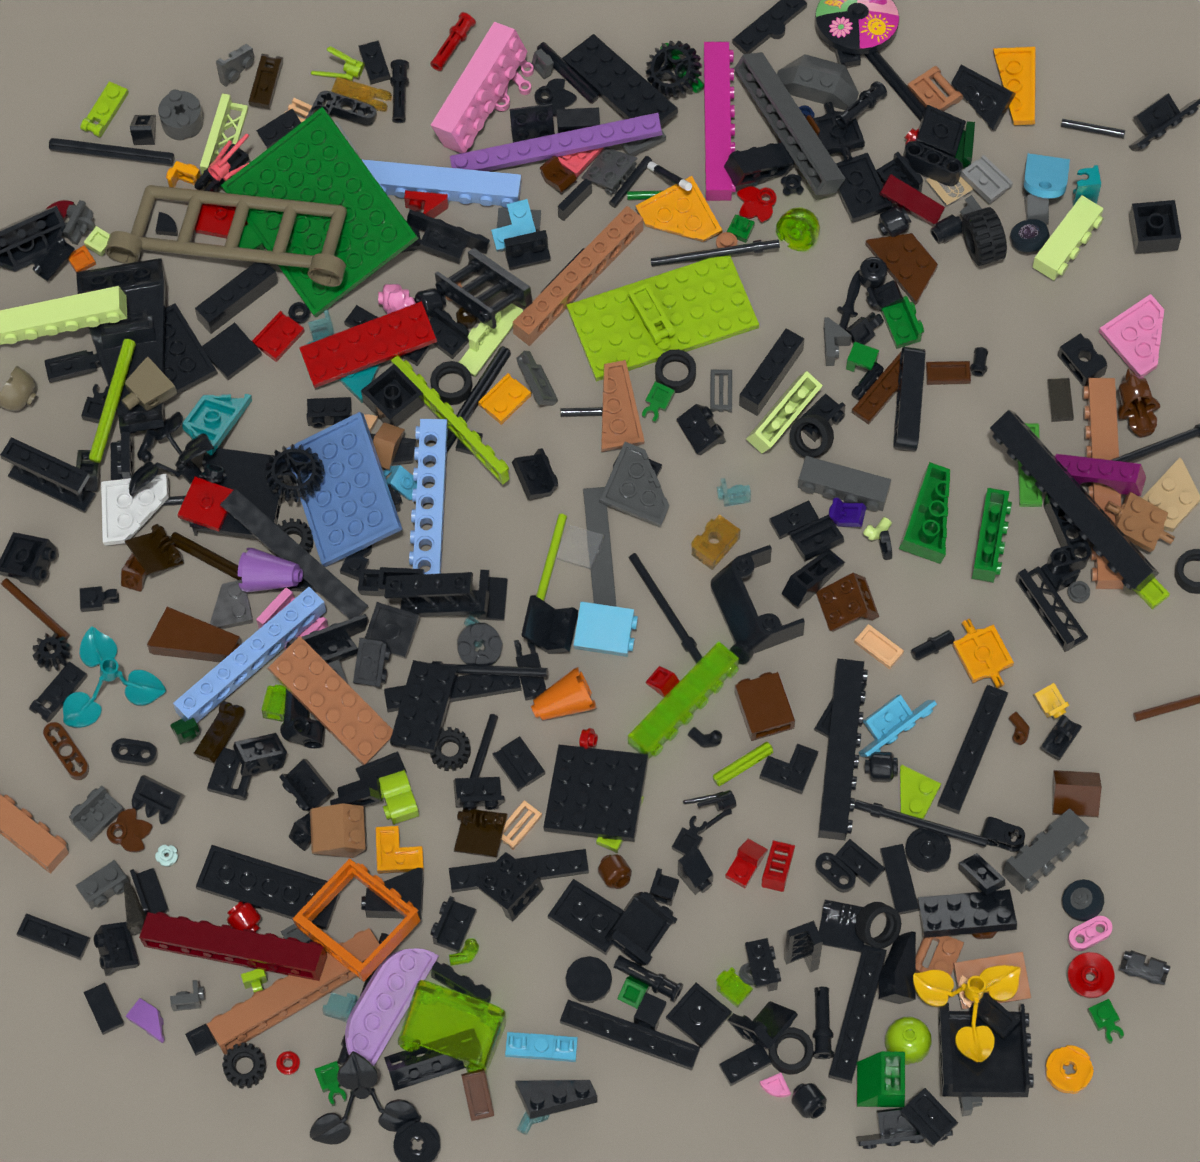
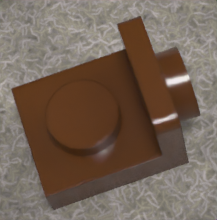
(133, 574)

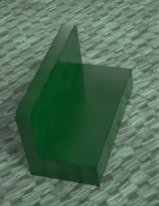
(965, 147)

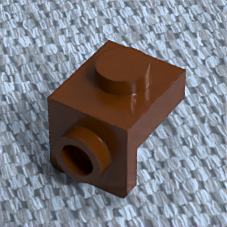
(557, 175)

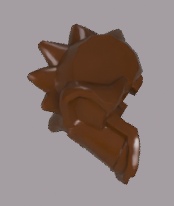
(1137, 404)

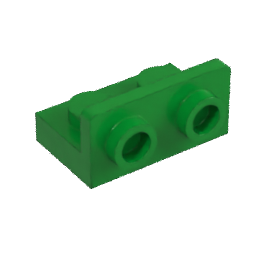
(903, 323)

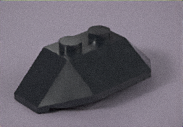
(29, 238)

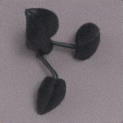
(184, 465)
(359, 1077)

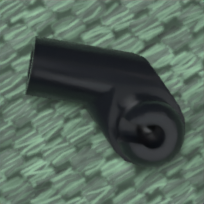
(146, 446)

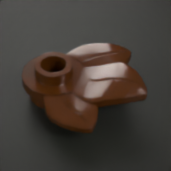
(132, 829)

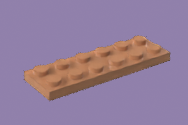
(331, 700)

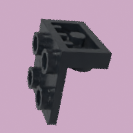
(549, 627)
(510, 885)
(766, 1026)

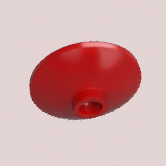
(1092, 964)

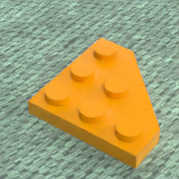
(680, 213)

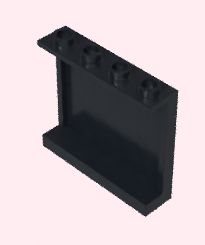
(246, 475)
(1000, 1075)

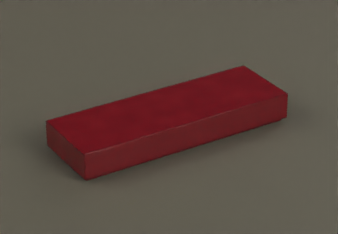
(912, 200)

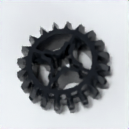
(690, 64)
(309, 464)

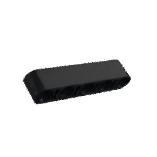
(909, 399)

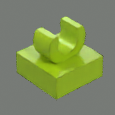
(254, 979)

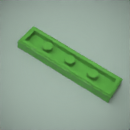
(1029, 493)

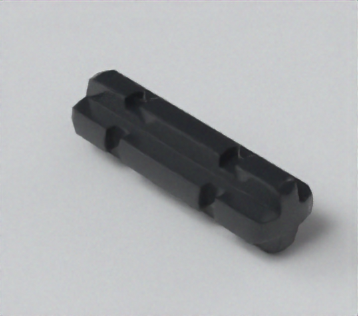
(867, 381)

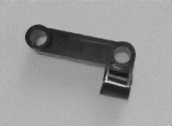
(298, 726)

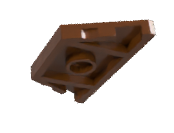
(906, 262)

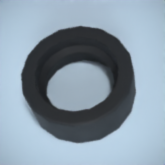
(676, 356)
(456, 368)
(826, 431)
(1185, 583)
(865, 919)
(789, 1069)

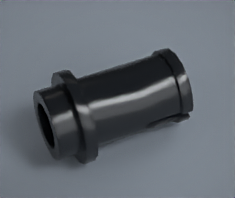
(979, 362)

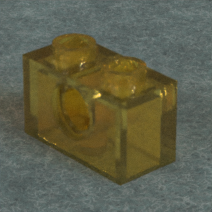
(710, 553)

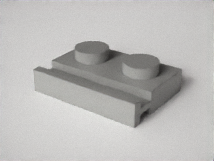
(986, 179)

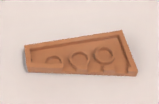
(619, 409)

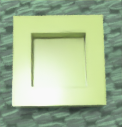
(97, 241)

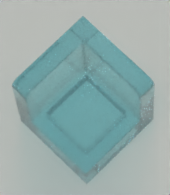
(321, 328)
(339, 1006)

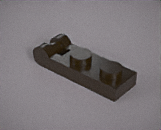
(265, 81)
(219, 732)

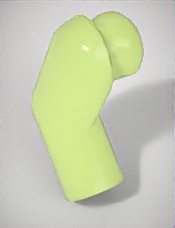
(873, 533)

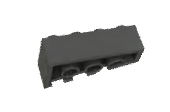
(1045, 851)

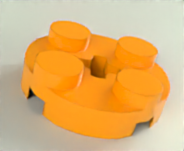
(1063, 1057)

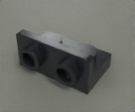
(527, 249)
(449, 334)
(826, 408)
(328, 411)
(122, 457)
(260, 754)
(478, 792)
(453, 925)
(115, 948)

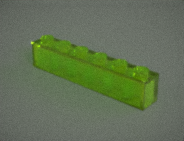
(684, 700)

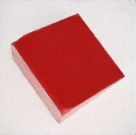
(662, 681)

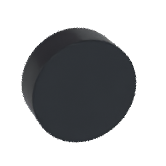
(742, 651)

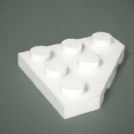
(127, 514)

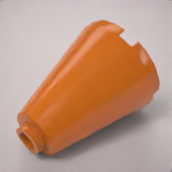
(564, 697)

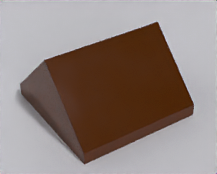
(1076, 792)

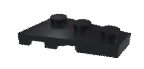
(984, 95)

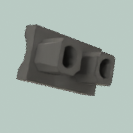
(79, 221)

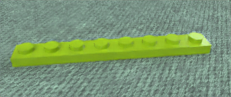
(456, 424)

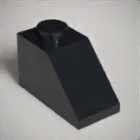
(695, 871)

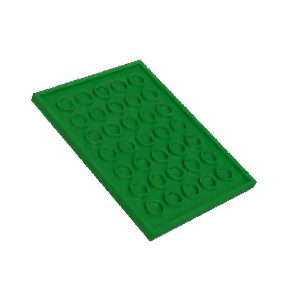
(322, 167)

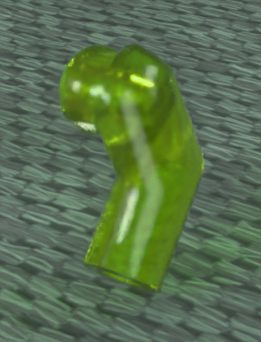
(467, 954)

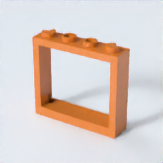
(328, 892)

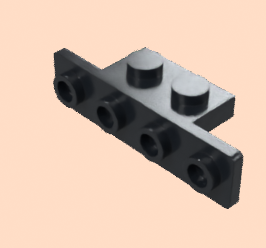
(1158, 117)
(444, 238)
(335, 641)
(892, 1131)

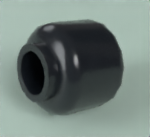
(894, 221)
(873, 272)
(431, 299)
(882, 766)
(809, 1100)

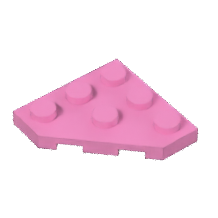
(1137, 335)

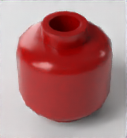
(243, 917)

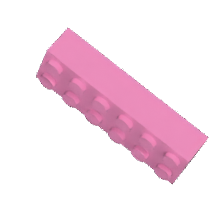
(479, 88)

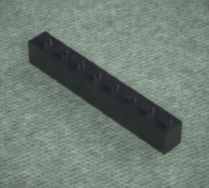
(841, 749)

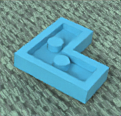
(521, 223)

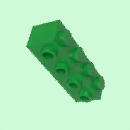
(990, 535)

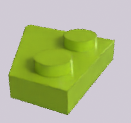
(916, 792)

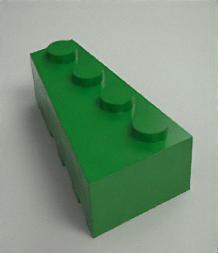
(927, 523)

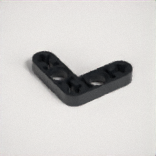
(336, 101)

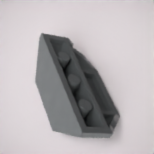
(819, 81)

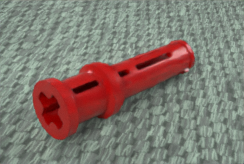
(457, 34)

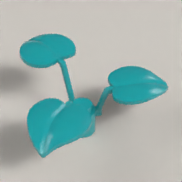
(100, 649)

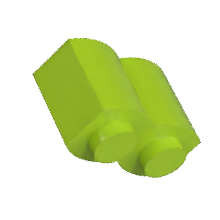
(398, 797)

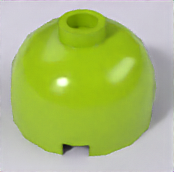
(909, 1036)

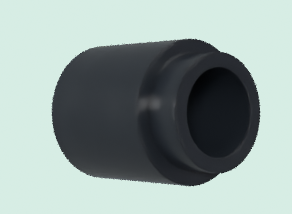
(947, 229)

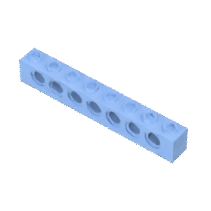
(436, 431)
(250, 656)

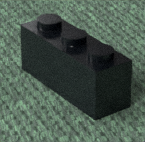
(758, 164)

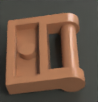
(929, 93)
(944, 956)

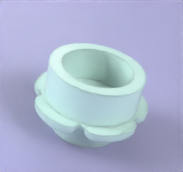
(166, 861)

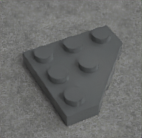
(635, 487)

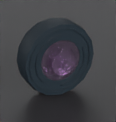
(1029, 235)

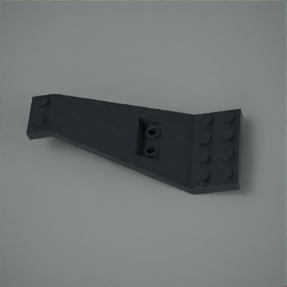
(145, 324)

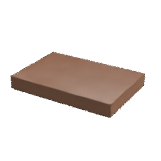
(977, 966)

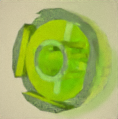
(798, 228)

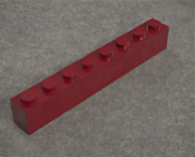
(233, 946)

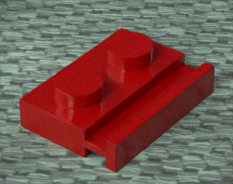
(278, 336)

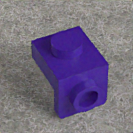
(847, 513)

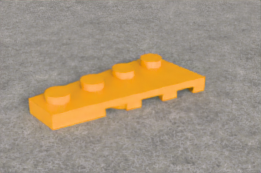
(1018, 75)

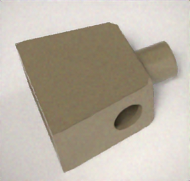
(148, 386)

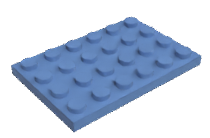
(354, 499)

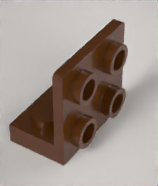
(847, 601)

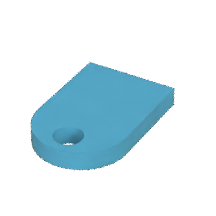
(1046, 175)

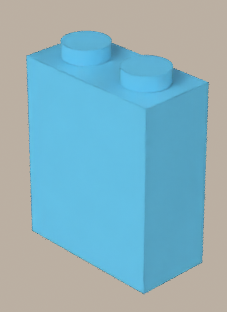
(605, 629)

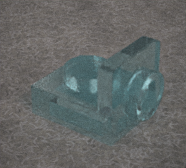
(734, 496)

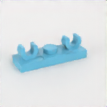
(541, 1047)

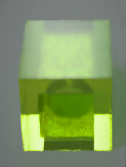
(274, 703)

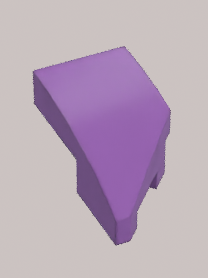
(147, 1018)

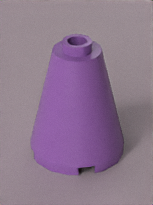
(266, 571)

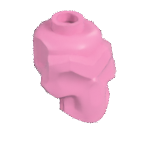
(394, 298)

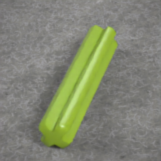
(743, 764)

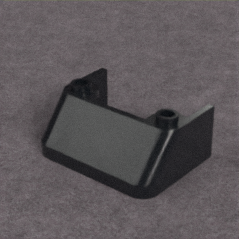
(738, 610)

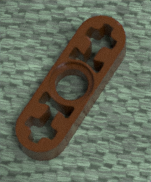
(66, 759)

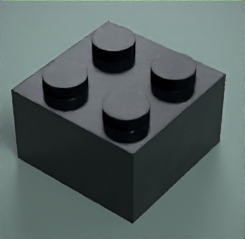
(1155, 226)
(392, 396)

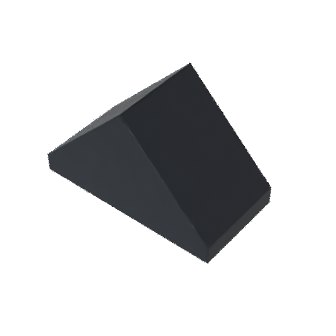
(143, 129)

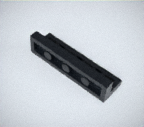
(1047, 611)
(804, 943)
(419, 1069)

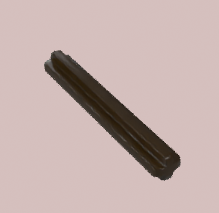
(205, 555)

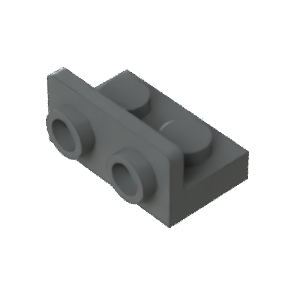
(102, 885)

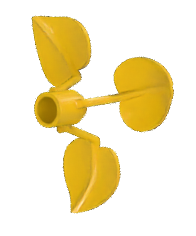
(1000, 982)

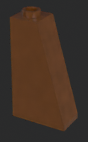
(191, 638)

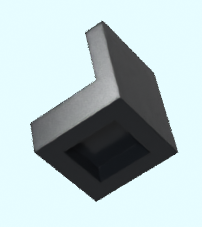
(664, 888)
(649, 1011)

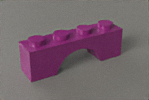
(1119, 475)

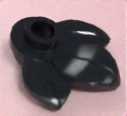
(556, 95)

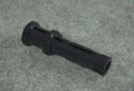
(399, 82)
(866, 100)
(660, 980)
(822, 1033)

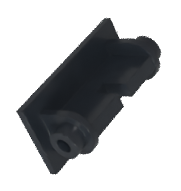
(59, 252)
(1154, 972)

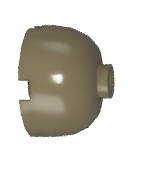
(17, 390)

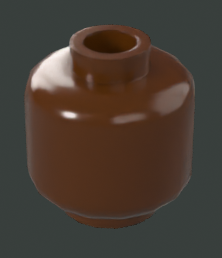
(614, 871)

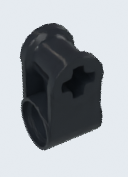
(1001, 833)

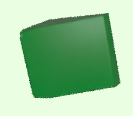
(632, 992)

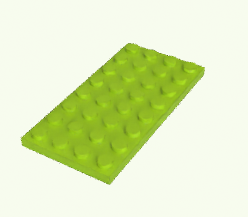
(699, 300)

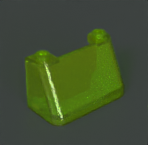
(452, 1025)

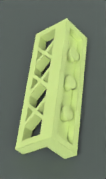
(219, 126)

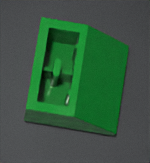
(881, 1080)

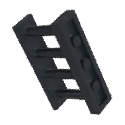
(489, 272)
(48, 474)
(437, 594)

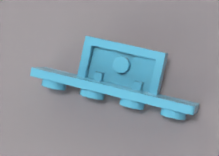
(891, 720)

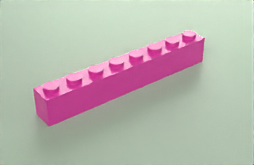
(718, 119)

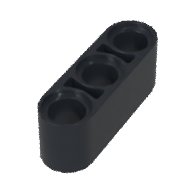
(933, 163)

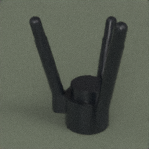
(722, 800)

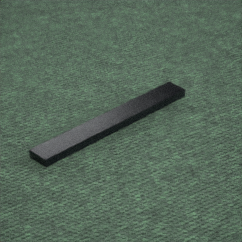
(285, 547)

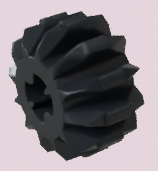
(51, 643)

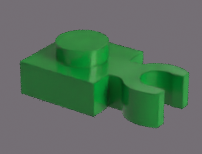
(658, 398)
(1105, 1017)
(328, 1081)

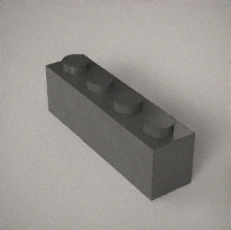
(844, 483)

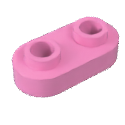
(1089, 934)

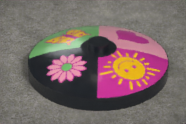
(857, 24)

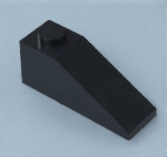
(811, 577)
(898, 970)

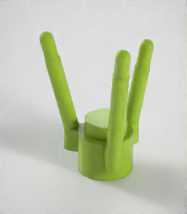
(352, 66)

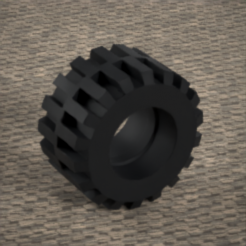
(984, 236)

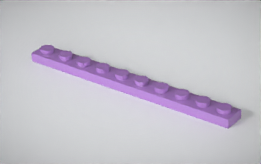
(559, 144)

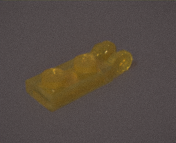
(362, 93)

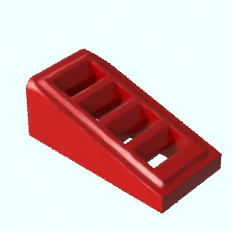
(773, 879)

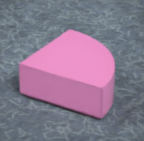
(775, 1086)

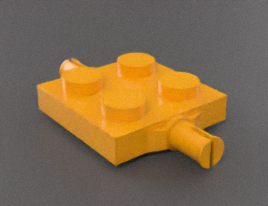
(983, 653)

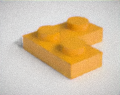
(392, 857)

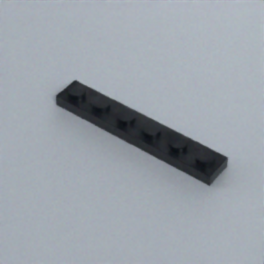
(464, 688)
(972, 749)
(544, 866)
(857, 1014)
(630, 1035)

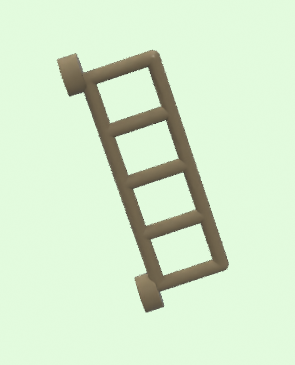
(323, 267)

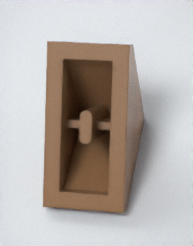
(387, 443)

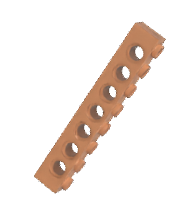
(578, 275)

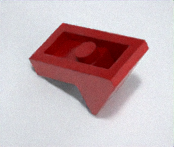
(431, 203)
(746, 863)

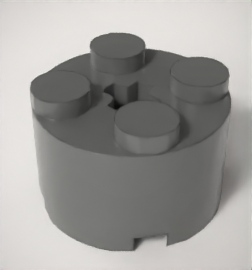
(180, 115)

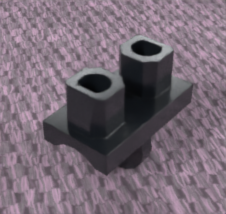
(1061, 737)

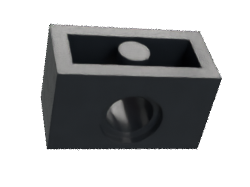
(1082, 348)

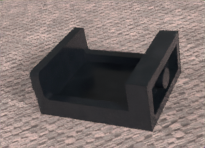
(640, 927)

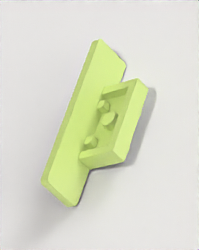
(485, 340)

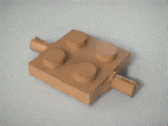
(1141, 521)

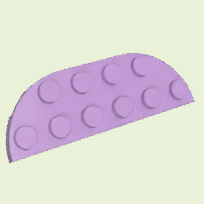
(385, 1001)

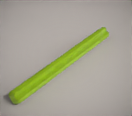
(112, 400)

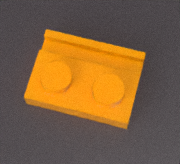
(504, 398)

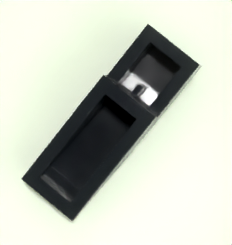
(373, 581)

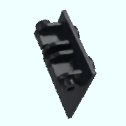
(531, 122)
(838, 926)

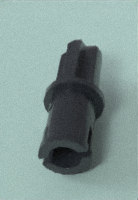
(933, 645)

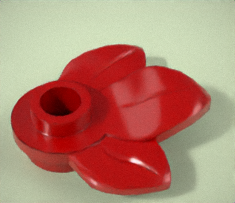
(754, 205)

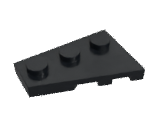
(554, 1096)

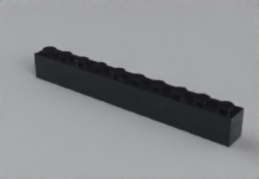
(1074, 501)

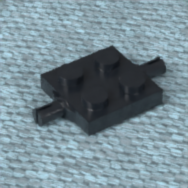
(837, 138)

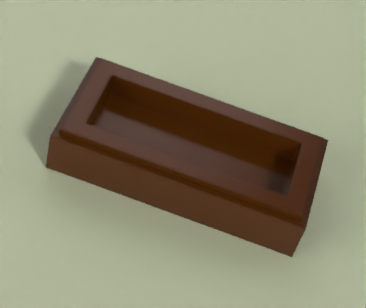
(948, 372)
(477, 1095)

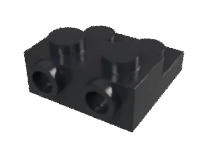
(27, 558)

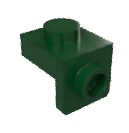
(184, 730)

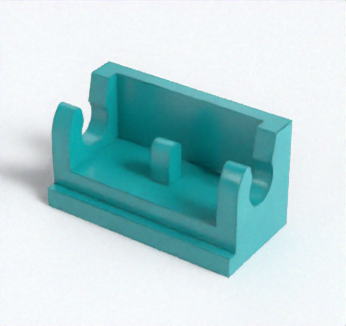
(1088, 188)

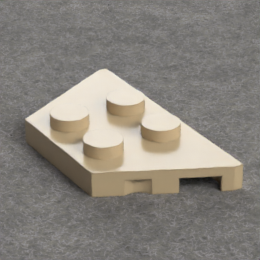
(1174, 494)

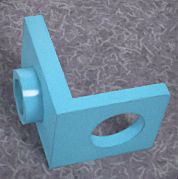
(401, 481)

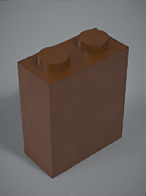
(764, 706)

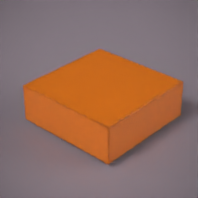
(81, 259)

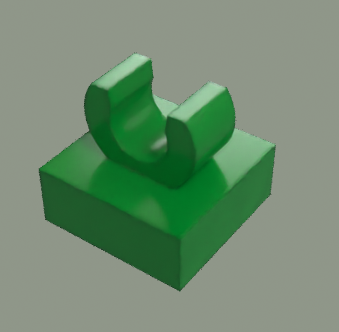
(741, 228)

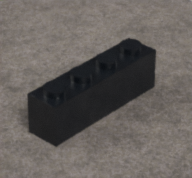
(236, 296)
(771, 372)

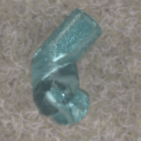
(526, 1123)

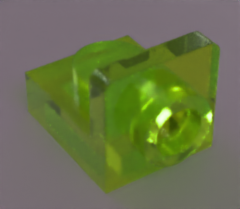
(733, 987)

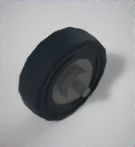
(1083, 900)

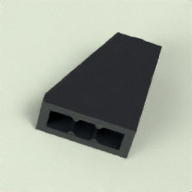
(408, 885)

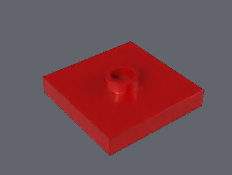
(215, 220)
(203, 504)

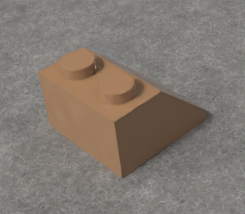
(337, 830)

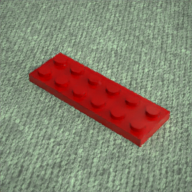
(368, 344)

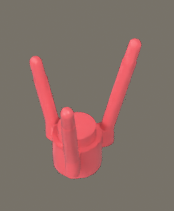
(220, 167)

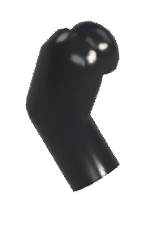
(707, 740)

